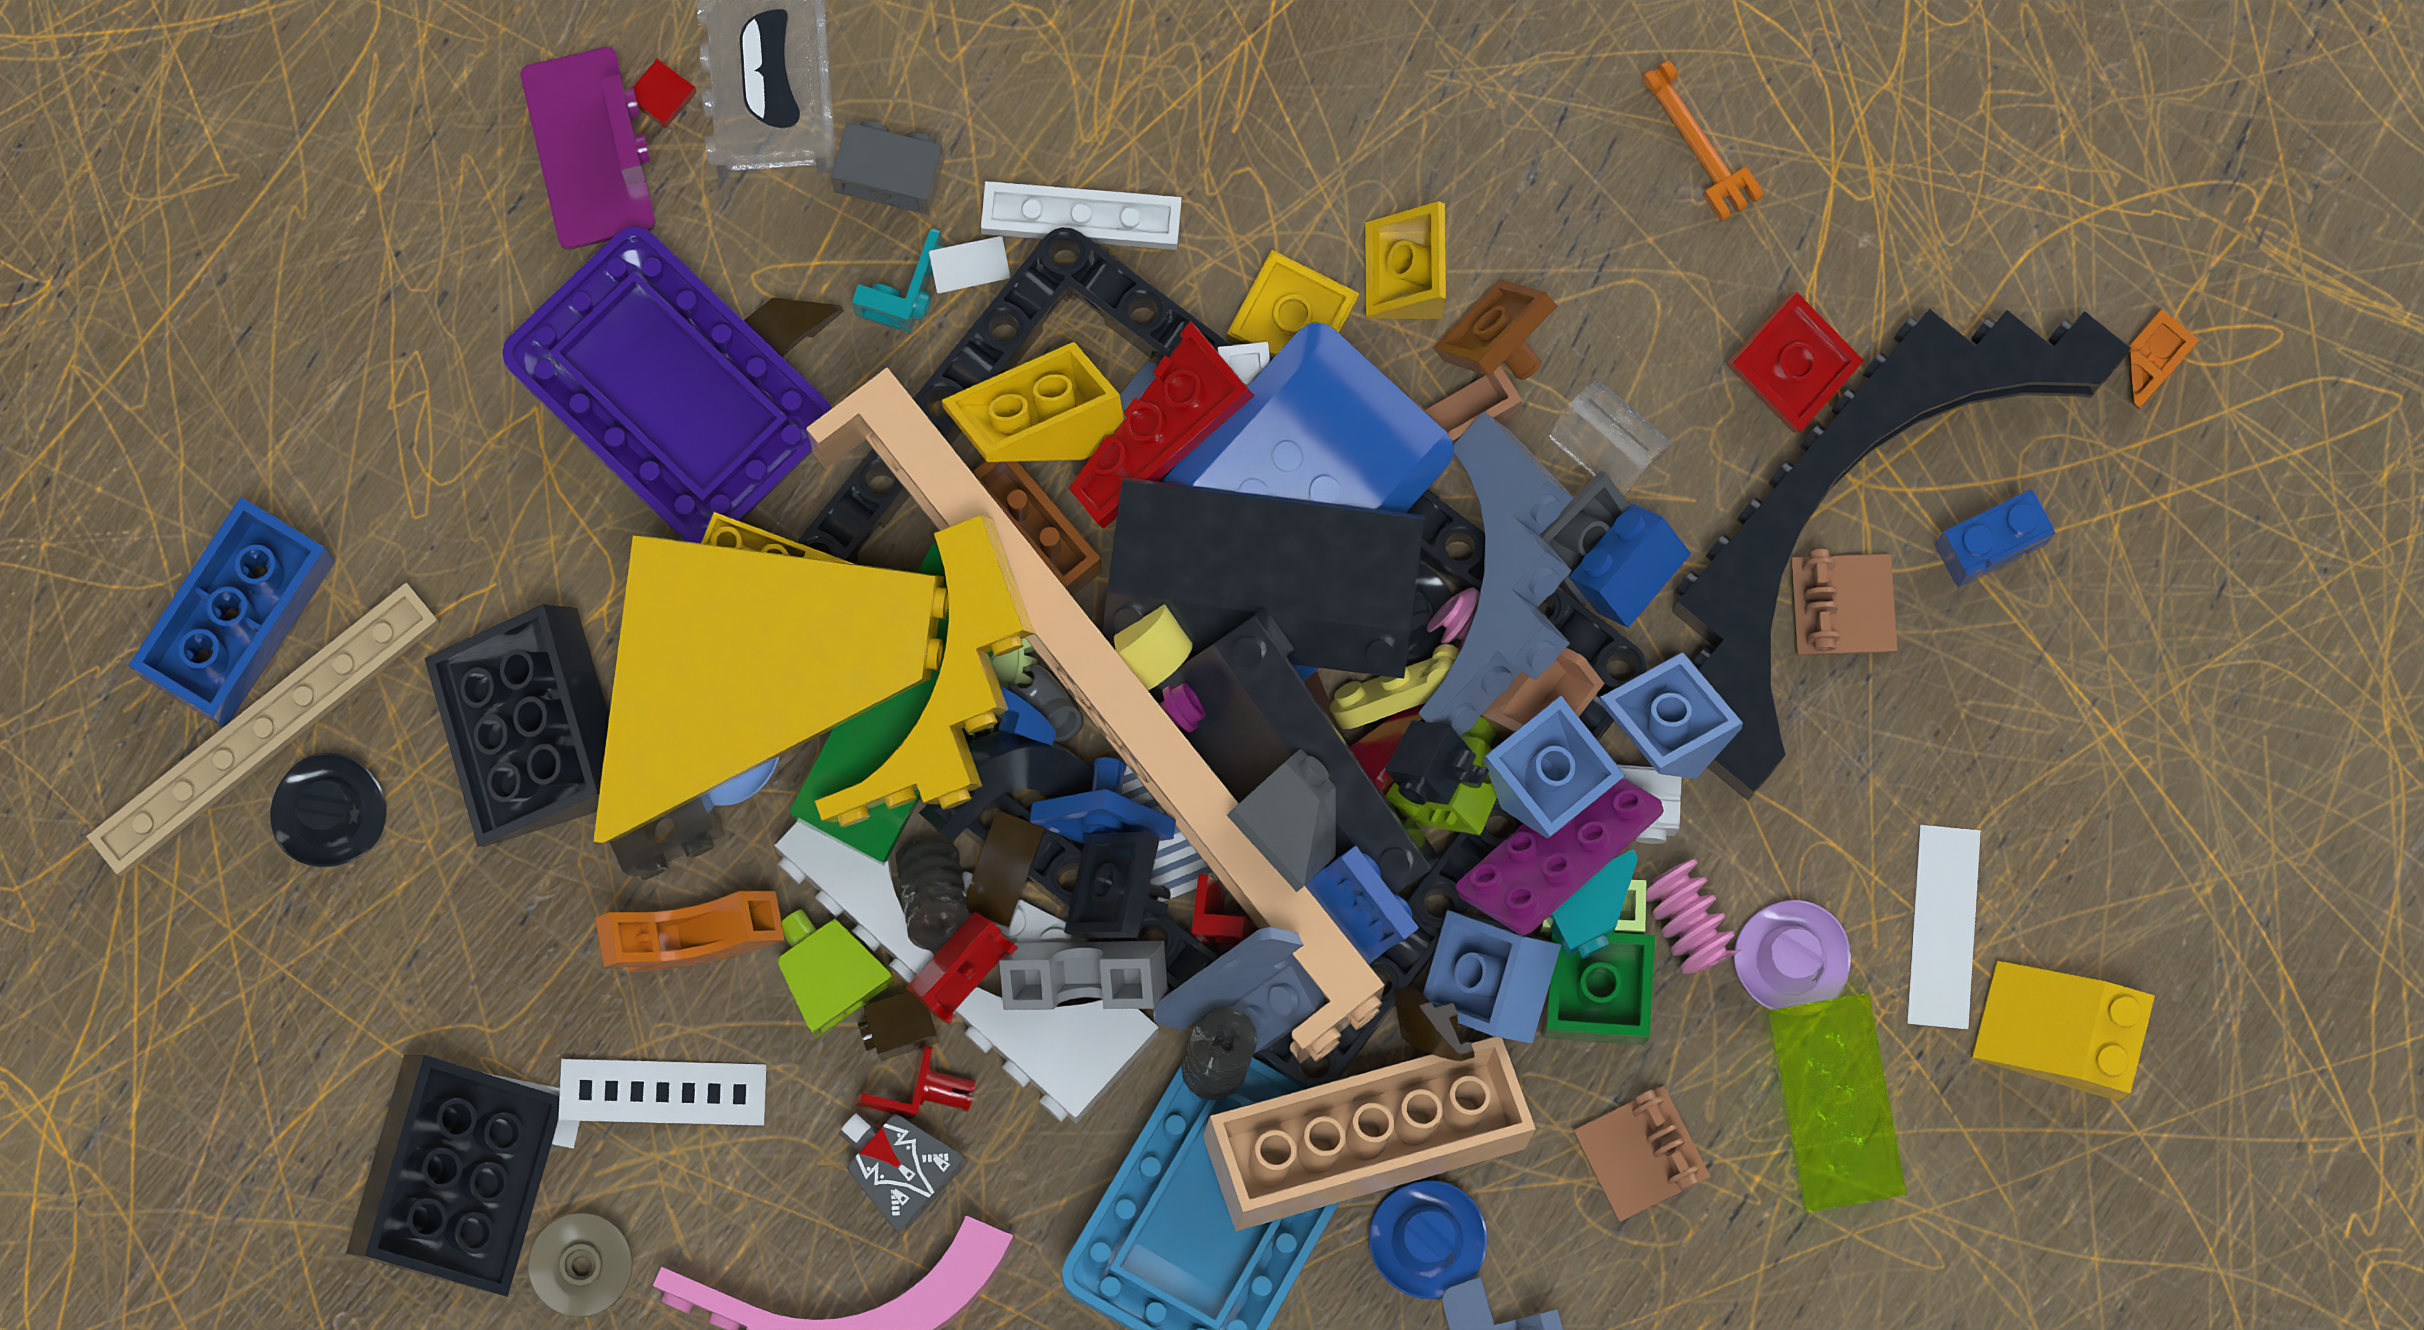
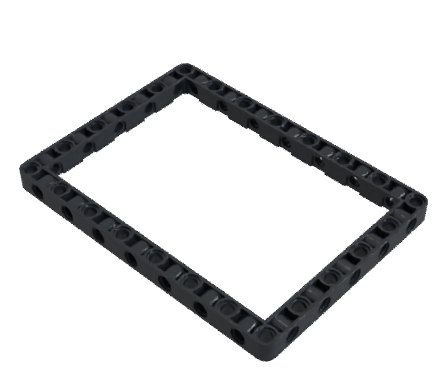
(1115, 294)

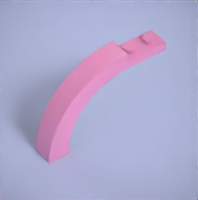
(929, 1305)

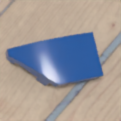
(1025, 720)

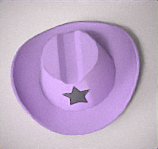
(1792, 955)

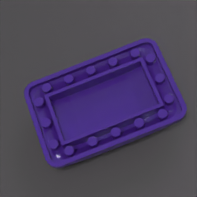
(666, 384)

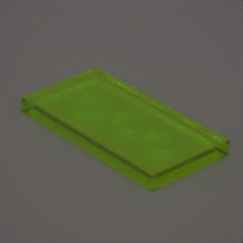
(1836, 1102)

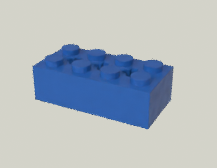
(226, 581)

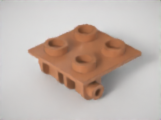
(1843, 603)
(1641, 1153)

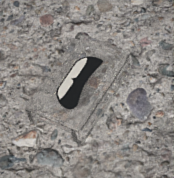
(767, 84)

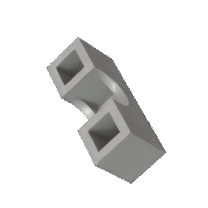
(1052, 972)

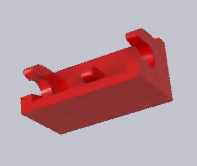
(960, 966)

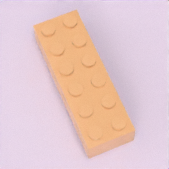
(1367, 1133)

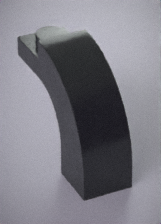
(1009, 764)

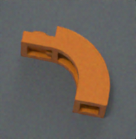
(690, 934)

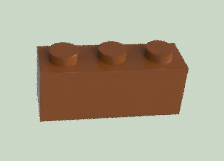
(1041, 523)

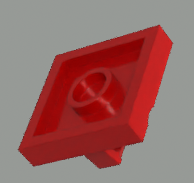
(1795, 362)

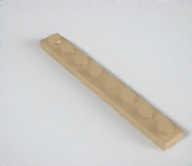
(262, 730)

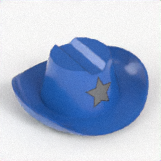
(1428, 1238)

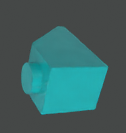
(1594, 909)

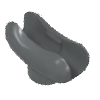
(1053, 703)

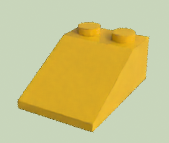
(1039, 410)
(2063, 1029)

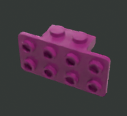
(588, 146)
(1536, 875)

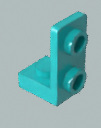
(884, 304)

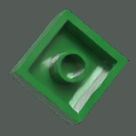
(1604, 994)

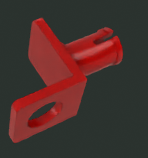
(925, 1086)

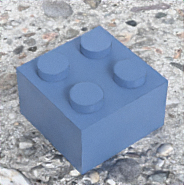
(1491, 975)

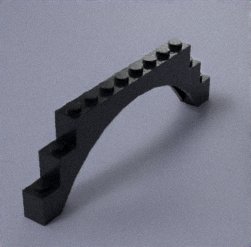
(1921, 378)

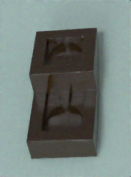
(1004, 868)

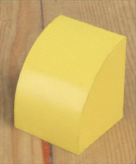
(1153, 647)

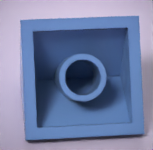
(1673, 717)
(1550, 769)

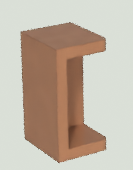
(1488, 394)
(1525, 698)

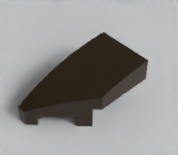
(787, 321)
(1430, 1027)

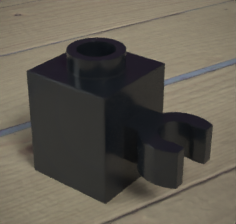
(1433, 763)

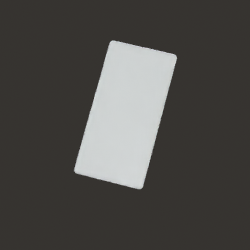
(969, 264)

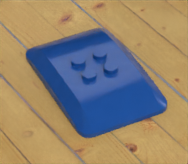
(1323, 433)

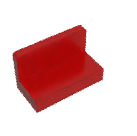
(1209, 925)

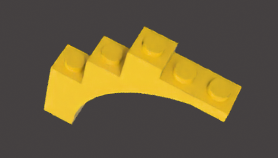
(983, 618)

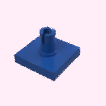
(1101, 809)

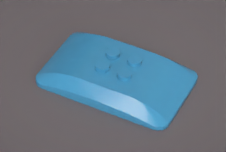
(1163, 1237)

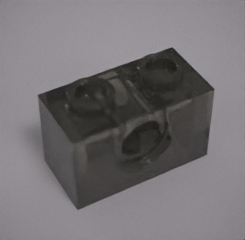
(693, 835)

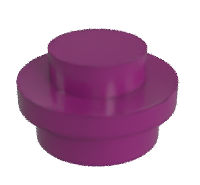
(1182, 706)

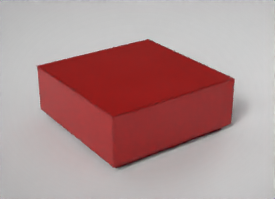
(662, 93)

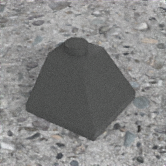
(1292, 819)

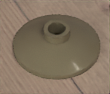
(557, 1251)

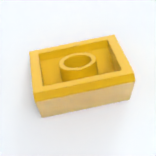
(1406, 264)

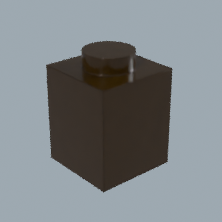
(897, 1026)

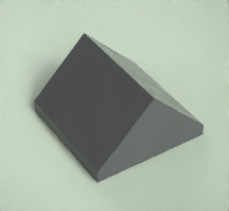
(1584, 525)

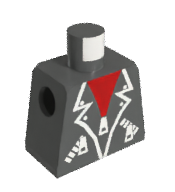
(899, 1167)

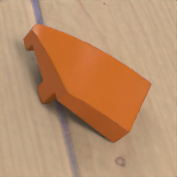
(2157, 354)

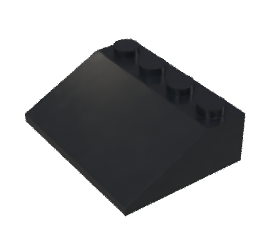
(523, 722)
(455, 1175)

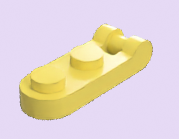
(1383, 696)

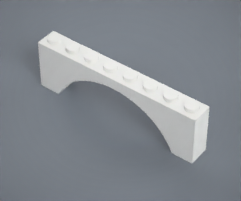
(1062, 1052)

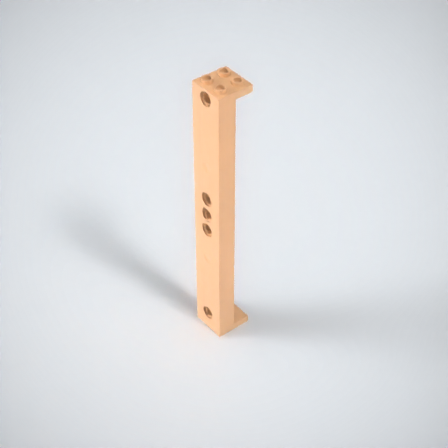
(1113, 701)

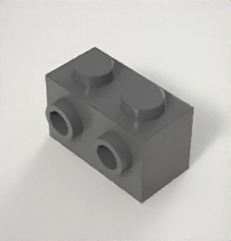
(888, 167)

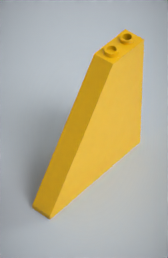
(746, 660)

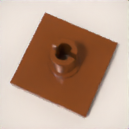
(1497, 331)

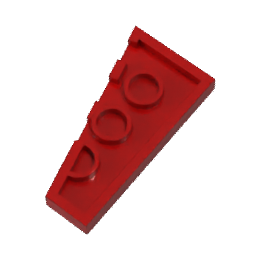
(1173, 416)

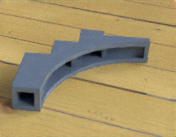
(1520, 572)

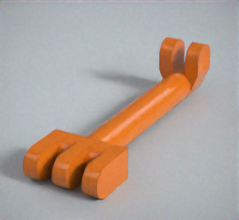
(1726, 184)

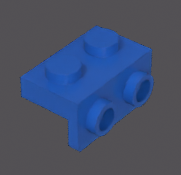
(1362, 904)

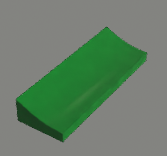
(862, 748)

